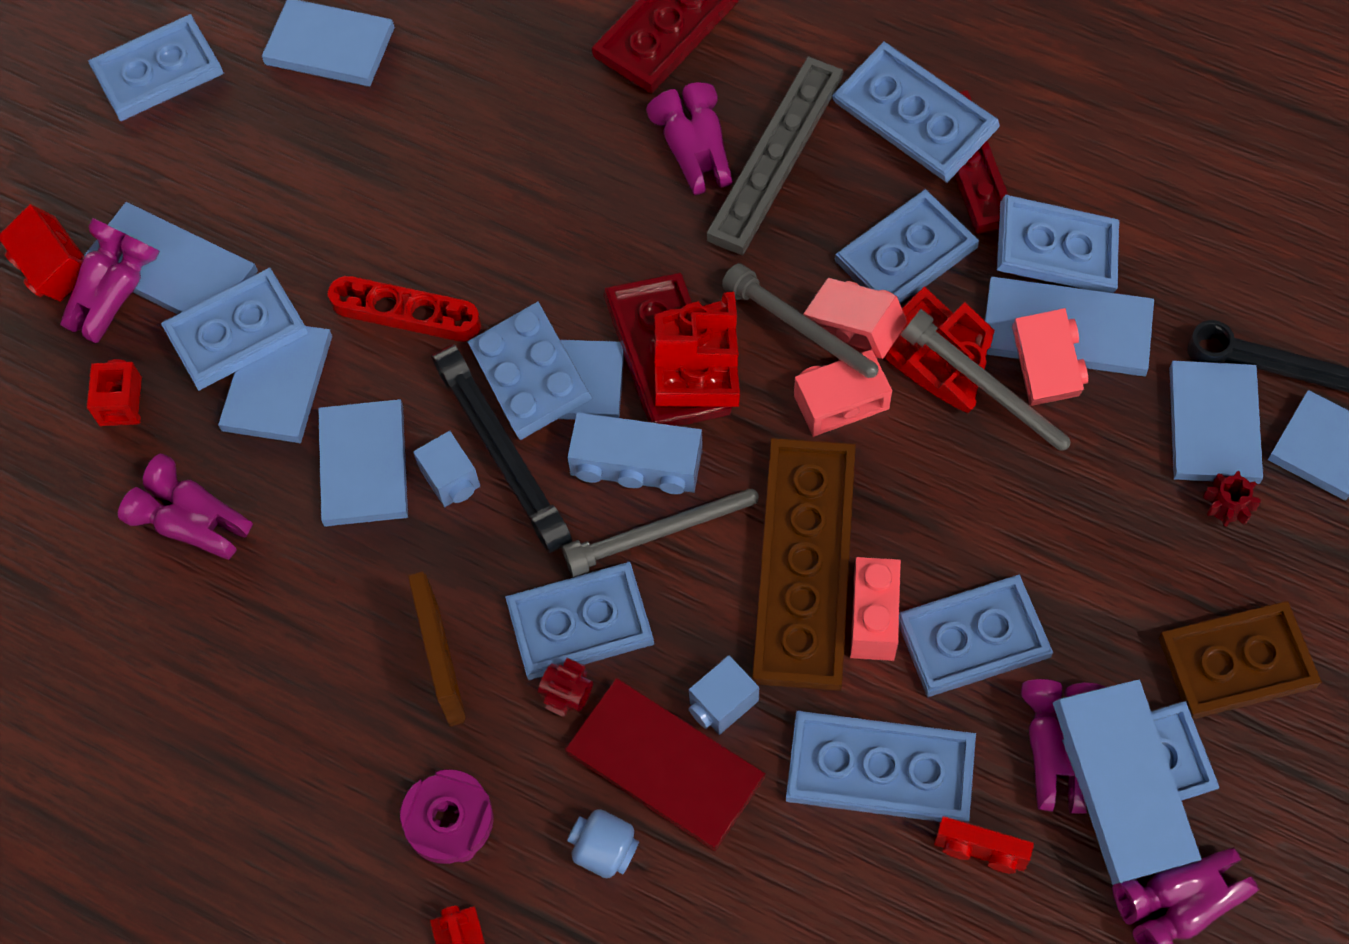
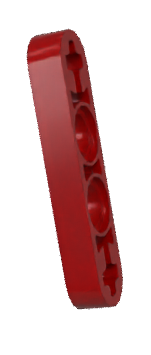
(402, 314)

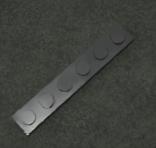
(774, 156)

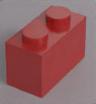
(42, 252)

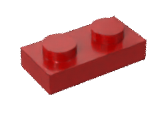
(966, 840)

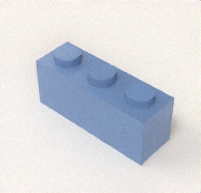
(635, 453)

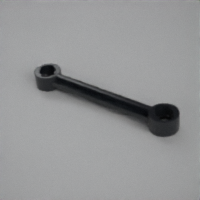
(1265, 357)
(543, 516)

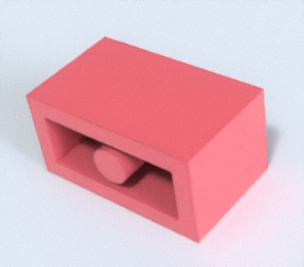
(858, 315)
(1049, 356)
(840, 395)
(875, 609)

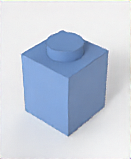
(447, 469)
(722, 696)

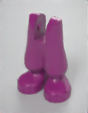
(695, 142)
(104, 282)
(191, 514)
(1047, 744)
(1190, 893)

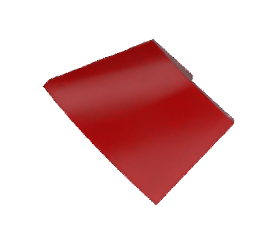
(697, 355)
(928, 369)

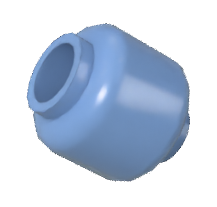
(602, 843)

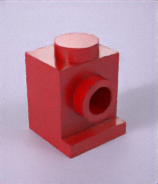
(114, 393)

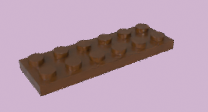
(805, 565)

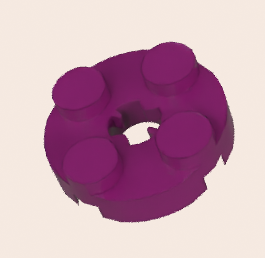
(435, 794)

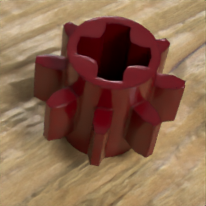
(1231, 487)
(565, 687)

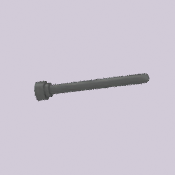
(746, 286)
(923, 332)
(584, 555)

